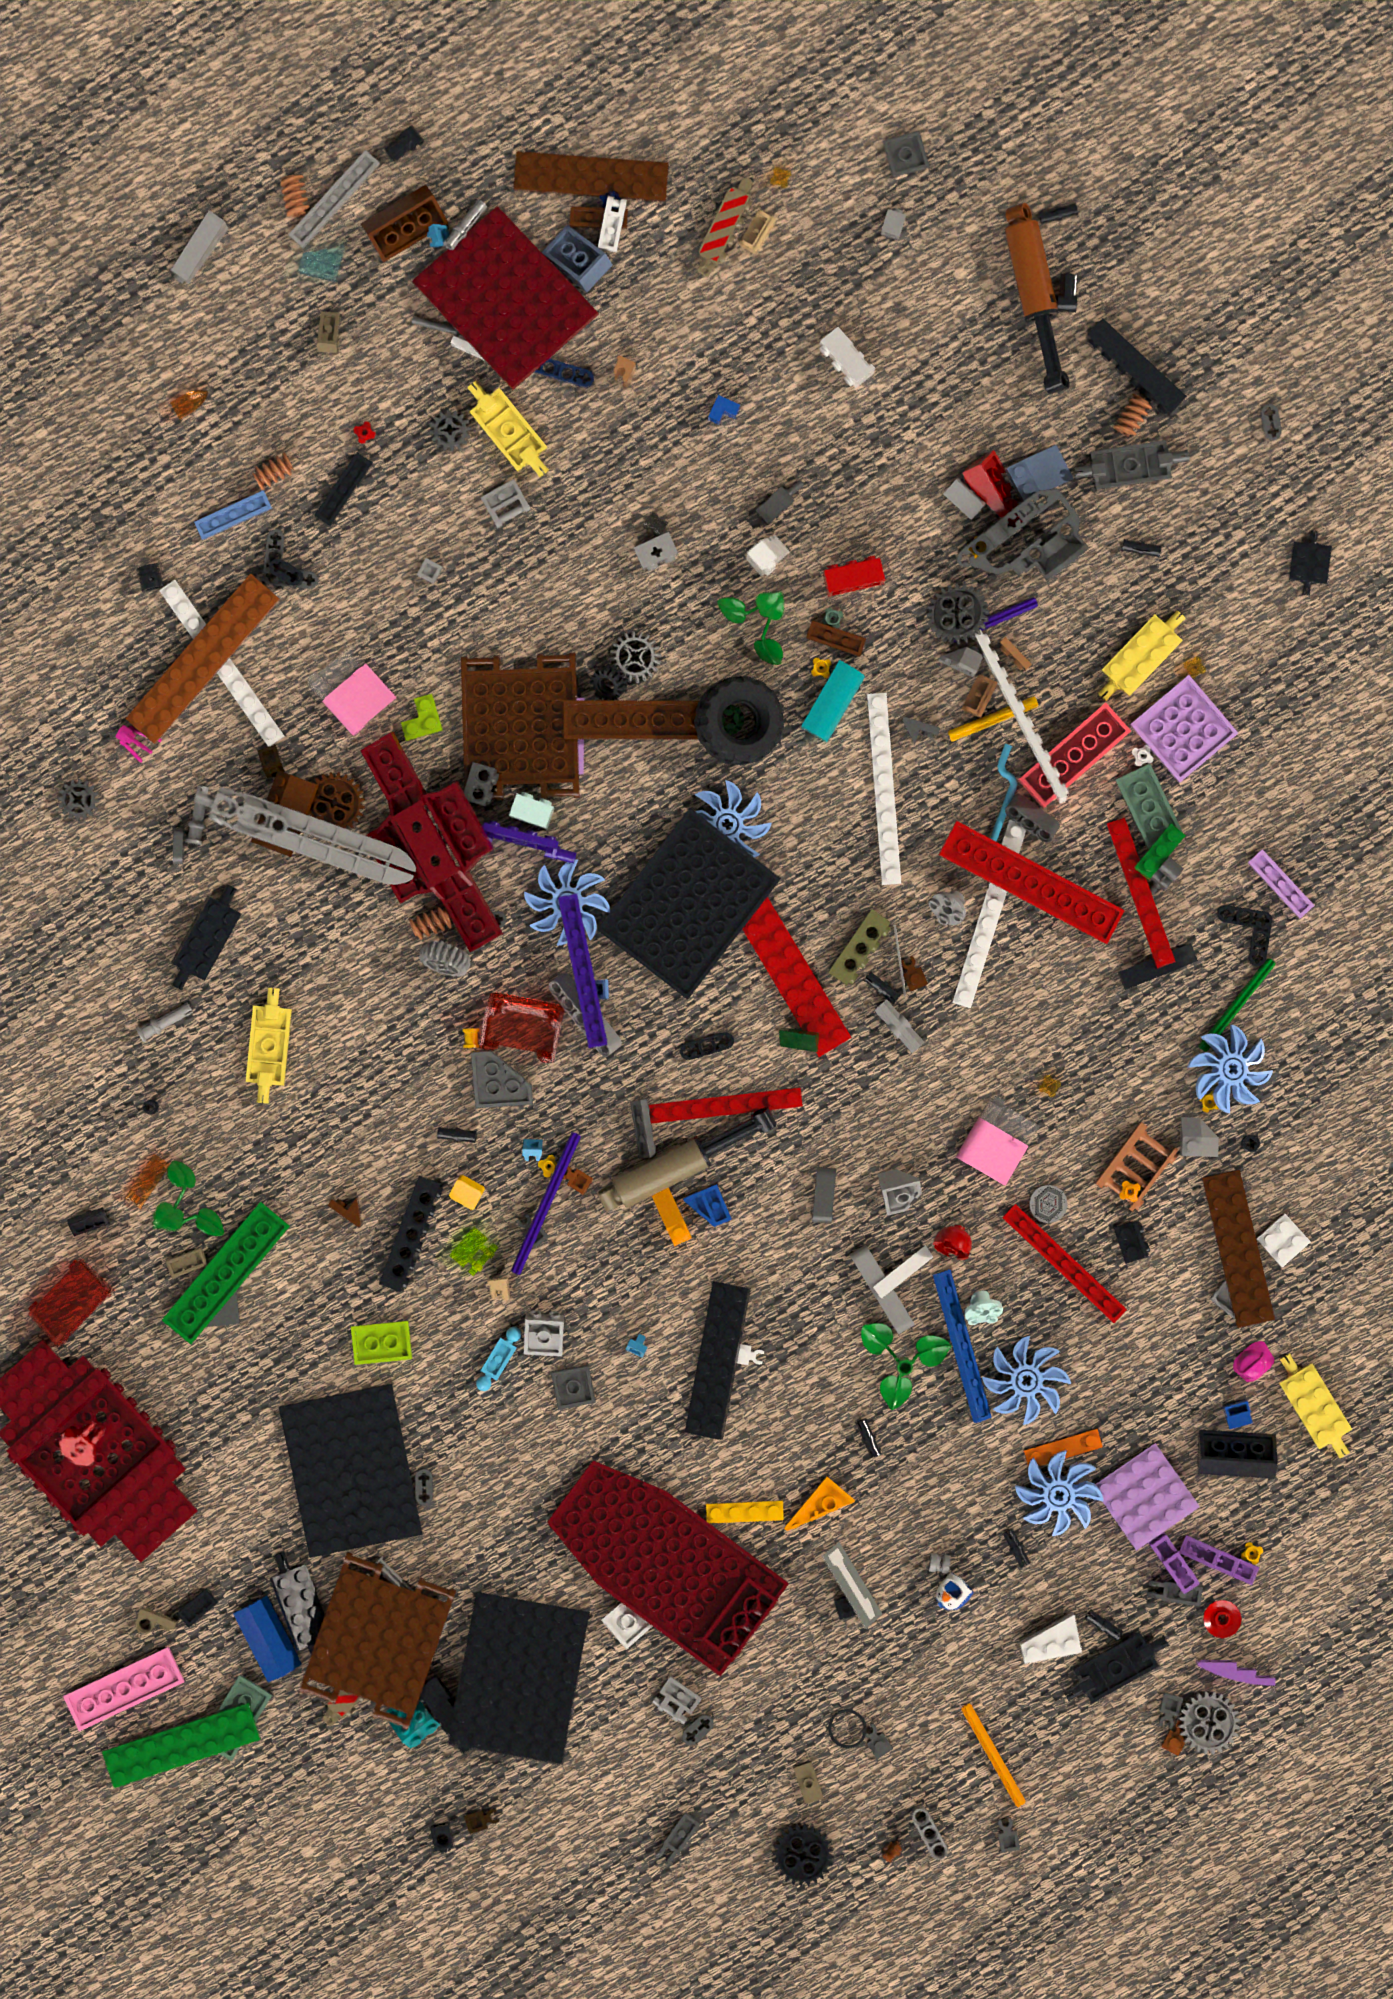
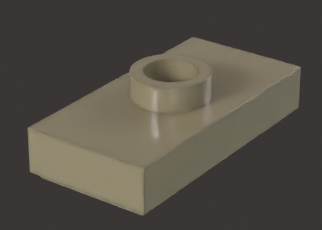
(186, 1262)
(808, 1782)

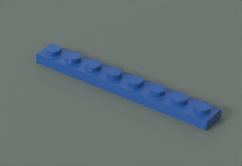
(962, 1346)

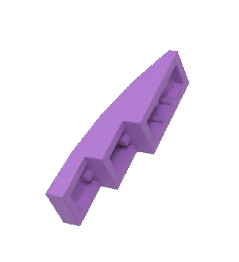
(1219, 1560)
(1174, 1563)
(1229, 1670)

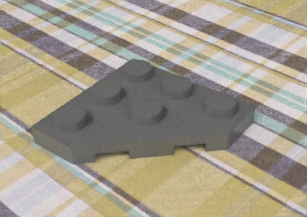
(497, 1082)

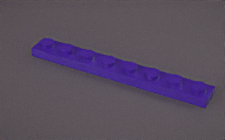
(582, 971)

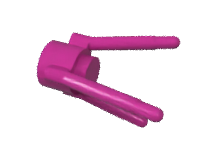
(127, 735)

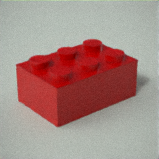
(853, 576)

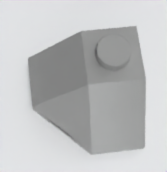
(964, 660)
(1197, 1138)
(898, 1190)

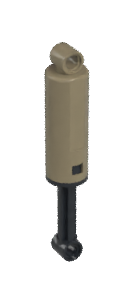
(677, 1163)

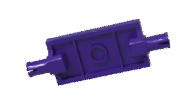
(529, 839)

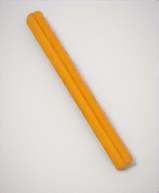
(993, 1755)

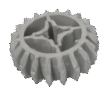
(648, 646)
(444, 958)

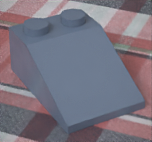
(577, 258)
(1039, 472)

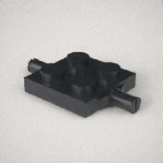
(1310, 563)

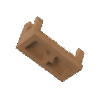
(626, 369)
(979, 695)

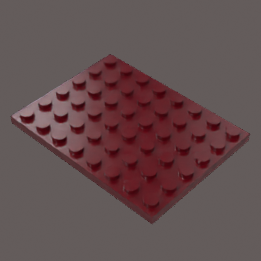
(505, 298)

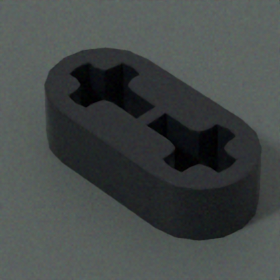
(283, 576)

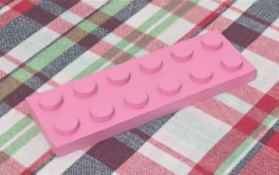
(124, 1688)

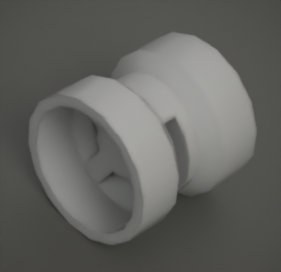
(934, 1564)

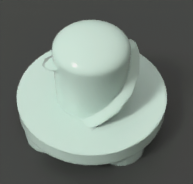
(983, 1309)

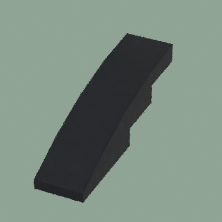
(1147, 970)

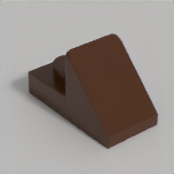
(352, 1214)

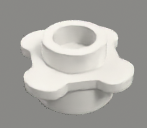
(1147, 756)

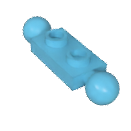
(498, 1359)

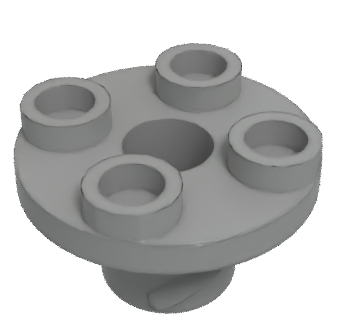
(948, 907)

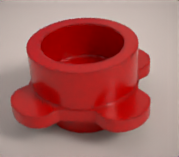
(362, 438)

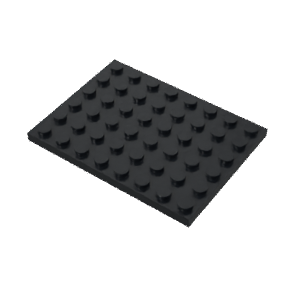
(689, 903)
(358, 1431)
(518, 1678)

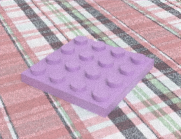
(1184, 728)
(1146, 1496)

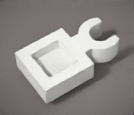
(746, 1354)

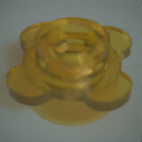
(786, 174)
(1195, 662)
(1050, 1091)

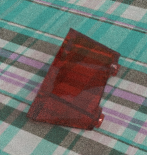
(522, 1025)
(70, 1302)

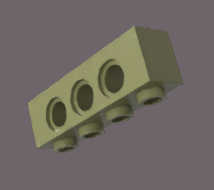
(882, 927)

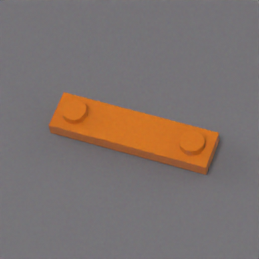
(1073, 1444)

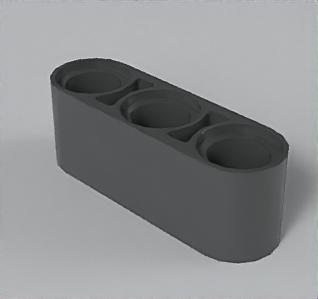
(1032, 818)
(824, 1195)

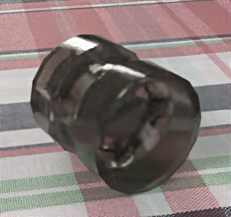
(656, 525)

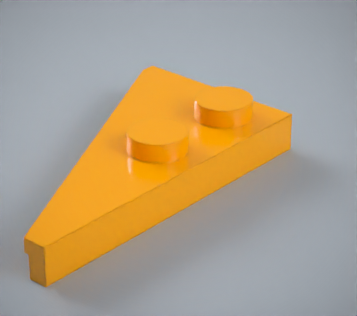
(825, 1499)

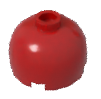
(953, 1241)

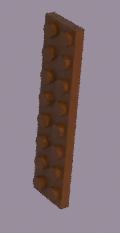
(590, 176)
(629, 720)
(1238, 1249)

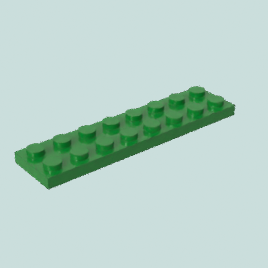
(225, 1273)
(181, 1745)

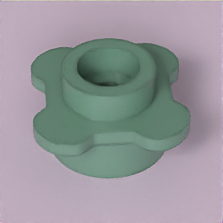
(832, 613)

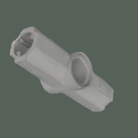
(899, 1026)

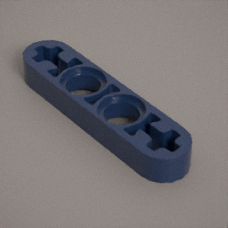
(557, 373)

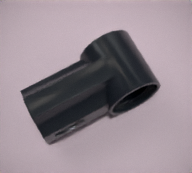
(407, 142)
(1067, 293)

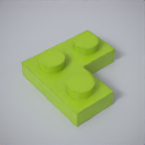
(426, 723)

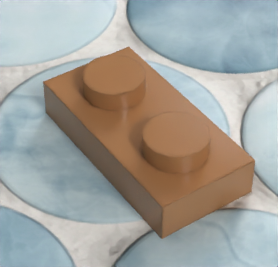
(1008, 648)

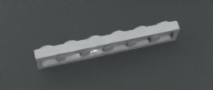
(334, 199)

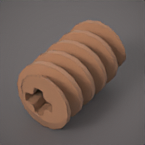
(294, 195)
(1132, 416)
(273, 471)
(431, 923)

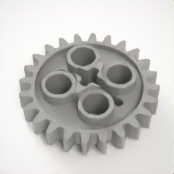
(1191, 1720)

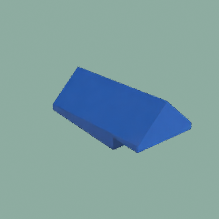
(267, 1639)

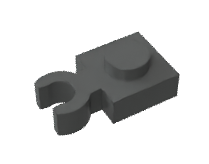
(542, 1235)
(1170, 1706)
(878, 1744)
(1008, 1838)

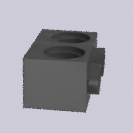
(475, 783)

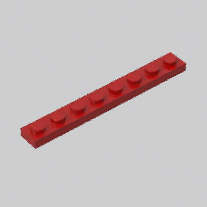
(1140, 893)
(725, 1105)
(1064, 1263)

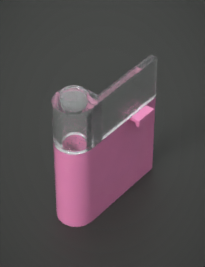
(351, 690)
(997, 1141)

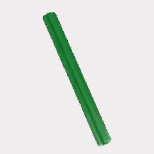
(1239, 1001)

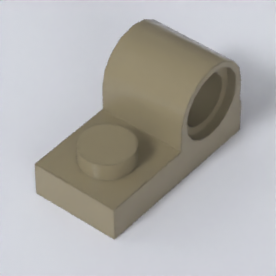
(328, 332)
(165, 1622)

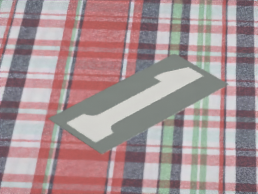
(852, 1585)

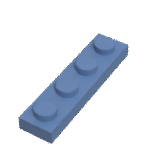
(233, 515)

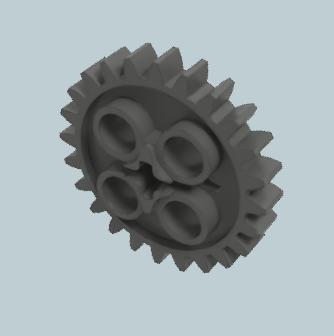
(975, 612)

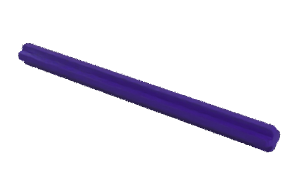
(545, 1203)

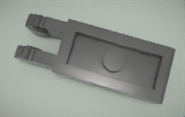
(1174, 1594)
(679, 1836)

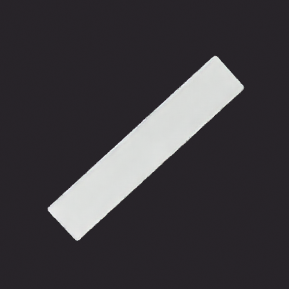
(898, 951)
(903, 1271)

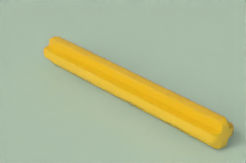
(989, 720)

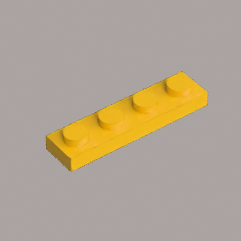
(744, 1511)

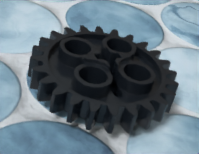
(796, 1871)

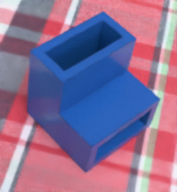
(721, 407)
(1237, 1414)

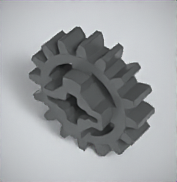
(459, 430)
(68, 808)

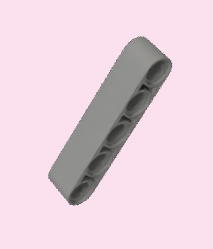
(565, 992)
(890, 1303)

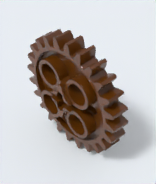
(341, 787)

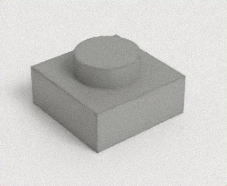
(429, 571)

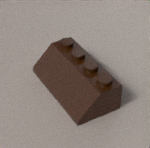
(403, 223)
(290, 793)

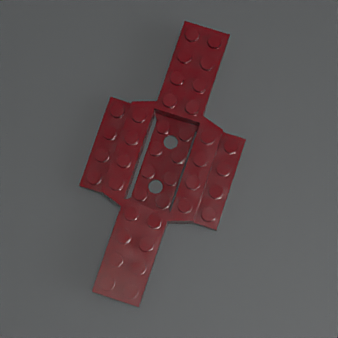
(459, 828)

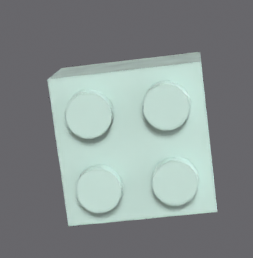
(532, 811)

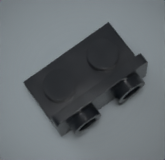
(1131, 1241)

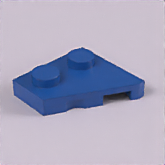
(709, 1205)

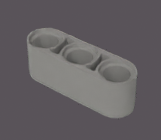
(936, 1839)

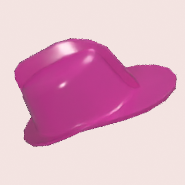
(1253, 1361)

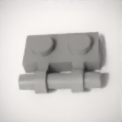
(680, 1695)

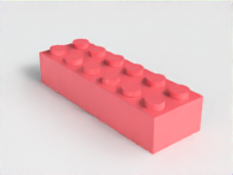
(1077, 753)

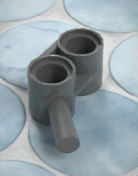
(778, 502)
(1165, 875)

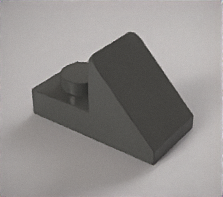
(913, 727)

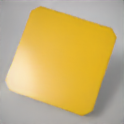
(466, 1192)

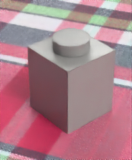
(893, 223)

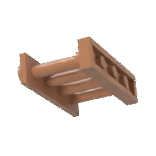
(1129, 1149)

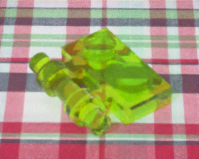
(469, 1247)

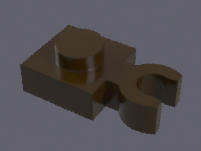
(478, 1820)

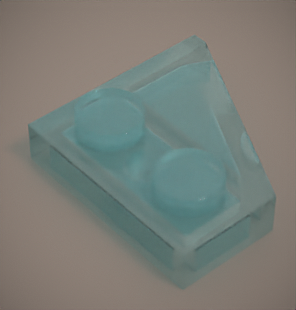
(322, 264)

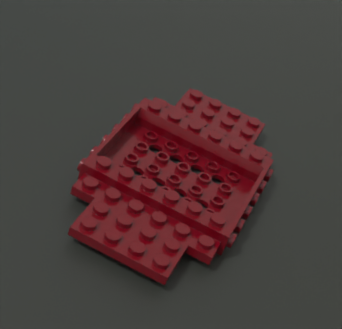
(135, 1494)

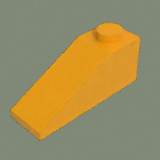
(671, 1216)

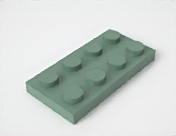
(1147, 803)
(241, 1693)

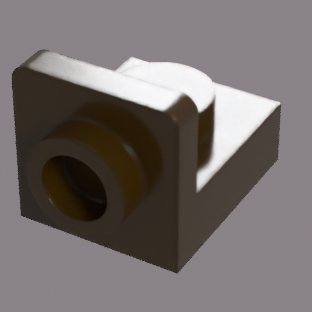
(270, 761)

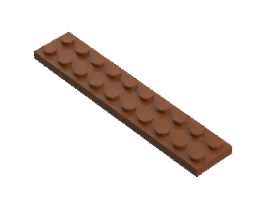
(202, 658)

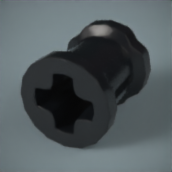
(1245, 1139)

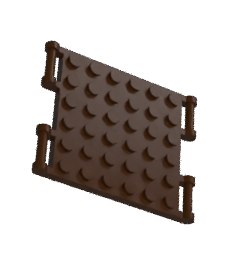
(517, 724)
(377, 1640)

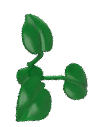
(770, 606)
(171, 1219)
(895, 1389)

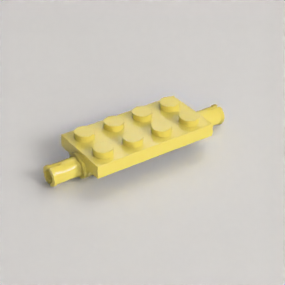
(508, 429)
(1141, 655)
(268, 1045)
(1315, 1405)

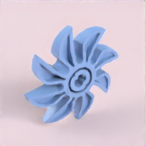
(737, 818)
(585, 881)
(1239, 1069)
(1016, 1380)
(1057, 1502)

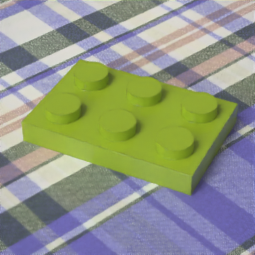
(381, 1342)

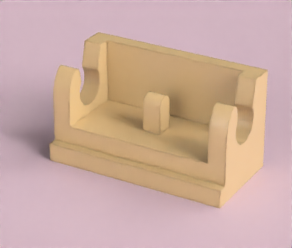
(757, 232)
(499, 1285)

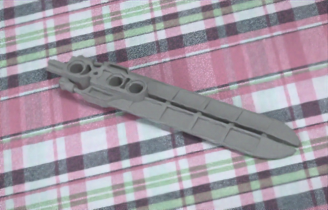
(314, 827)

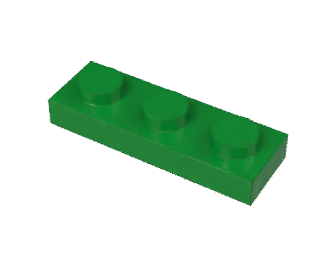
(1159, 851)

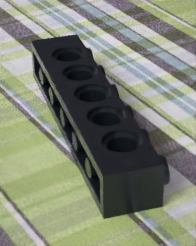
(389, 1278)

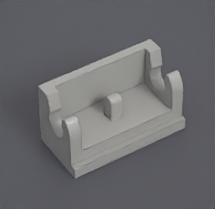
(964, 497)

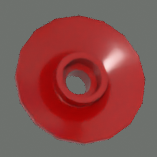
(1229, 1625)

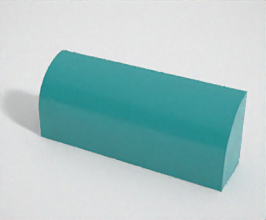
(833, 701)

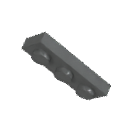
(643, 1129)

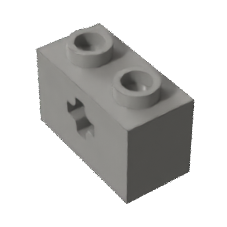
(663, 543)

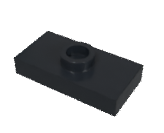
(88, 1221)
(197, 1607)

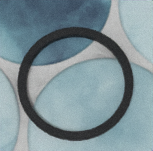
(864, 1726)

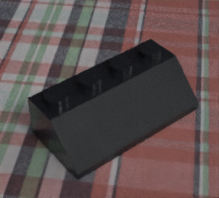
(1237, 1454)

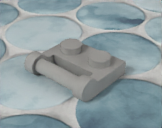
(503, 497)

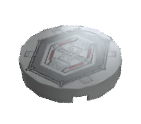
(1048, 1203)

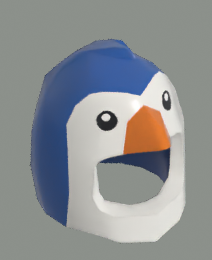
(953, 1593)

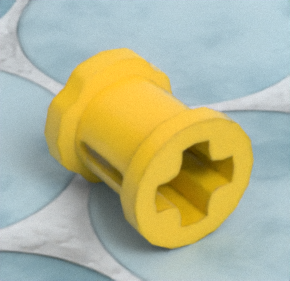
(471, 1038)

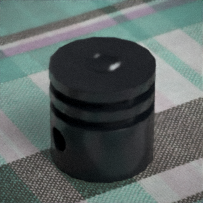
(147, 573)

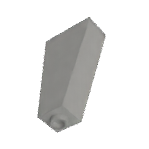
(199, 247)

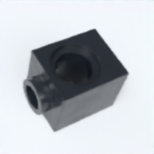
(844, 1608)
(443, 1828)

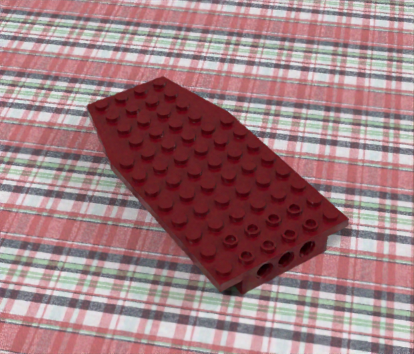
(667, 1564)

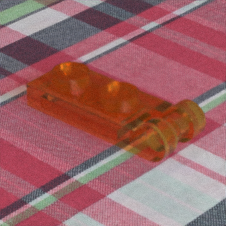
(147, 1180)

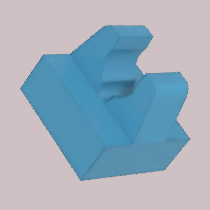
(438, 234)
(532, 1147)
(637, 1347)

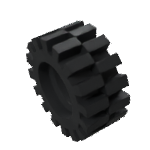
(613, 675)

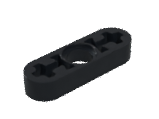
(719, 1037)

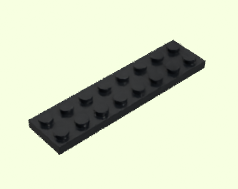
(717, 1360)

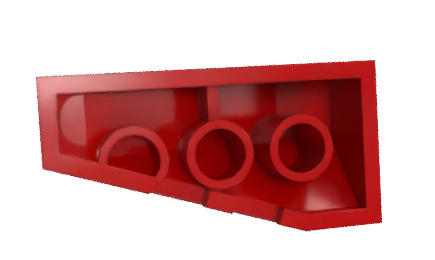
(988, 483)

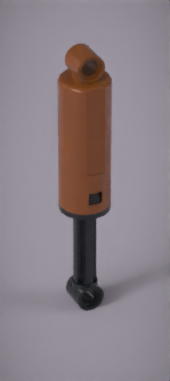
(1035, 288)

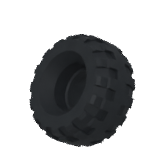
(766, 712)

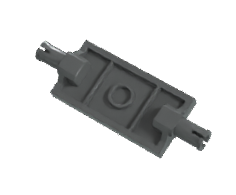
(1131, 465)

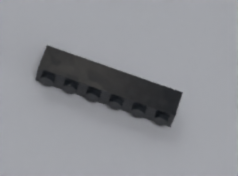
(1135, 367)

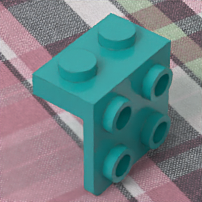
(420, 1726)

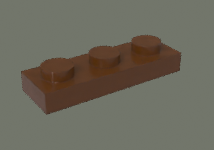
(591, 217)
(836, 638)

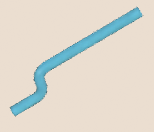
(1010, 793)

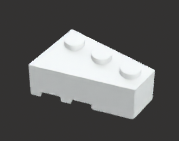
(846, 358)
(766, 555)
(1053, 1641)

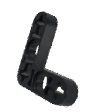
(1257, 929)

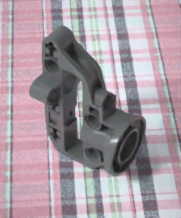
(1055, 549)

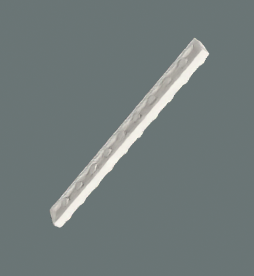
(228, 673)
(1024, 722)
(884, 788)
(985, 927)

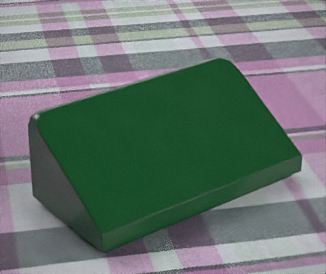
(799, 1039)

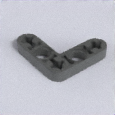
(276, 581)

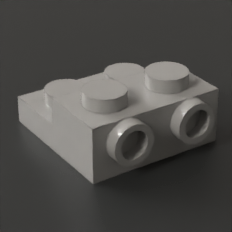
(544, 1333)

